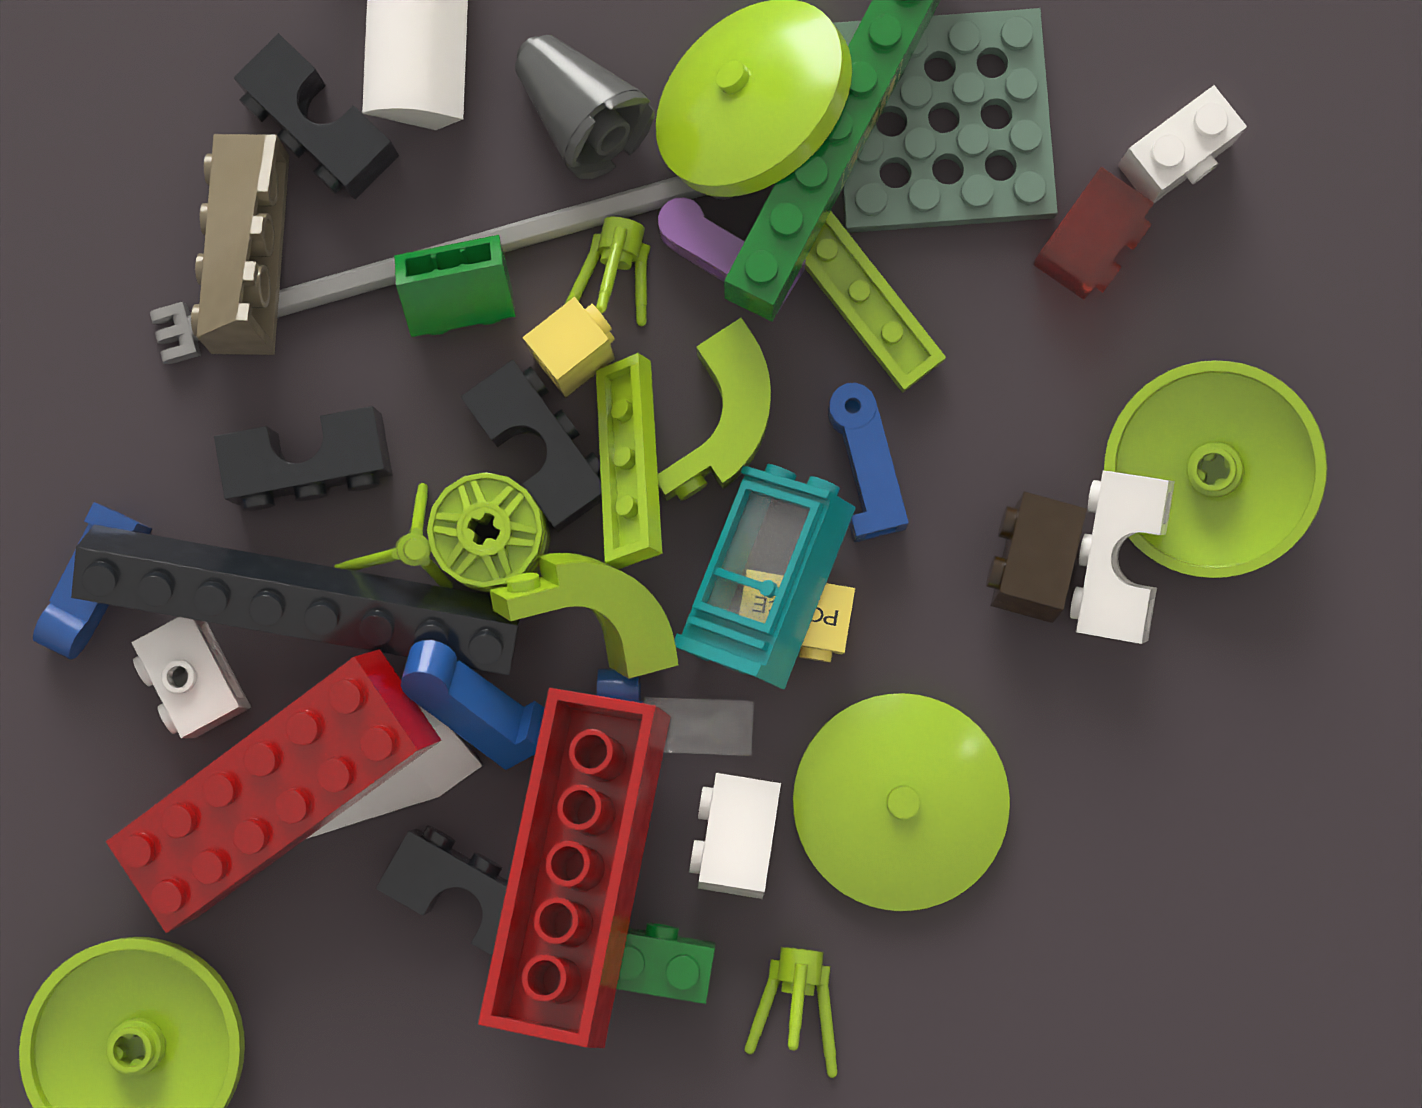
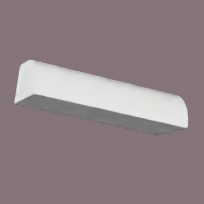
(415, 61)

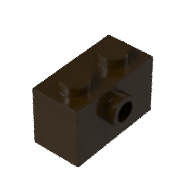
(1037, 556)

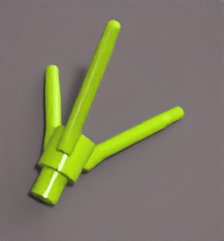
(410, 549)

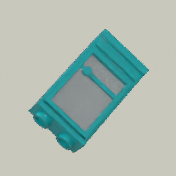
(767, 574)

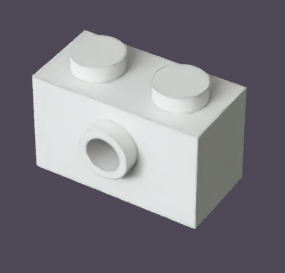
(1182, 146)
(189, 677)
(737, 835)

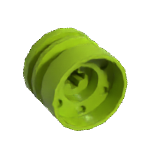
(476, 500)

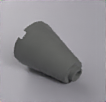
(582, 105)

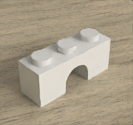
(1109, 601)

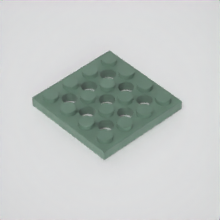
(1025, 141)

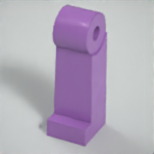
(700, 240)

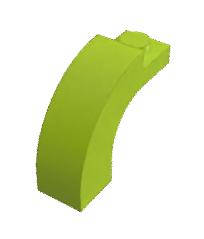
(745, 389)
(631, 618)

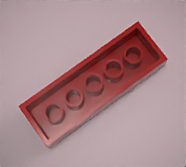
(273, 790)
(575, 868)

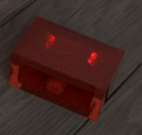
(1093, 233)

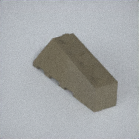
(241, 244)

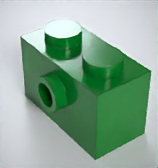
(454, 286)
(666, 964)

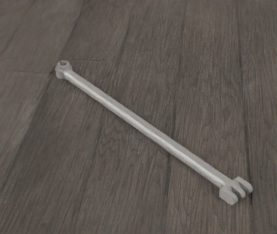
(383, 272)

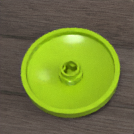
(753, 98)
(1241, 464)
(901, 802)
(132, 1030)

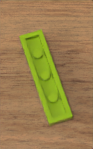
(871, 306)
(628, 462)

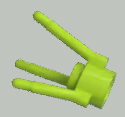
(618, 247)
(799, 974)

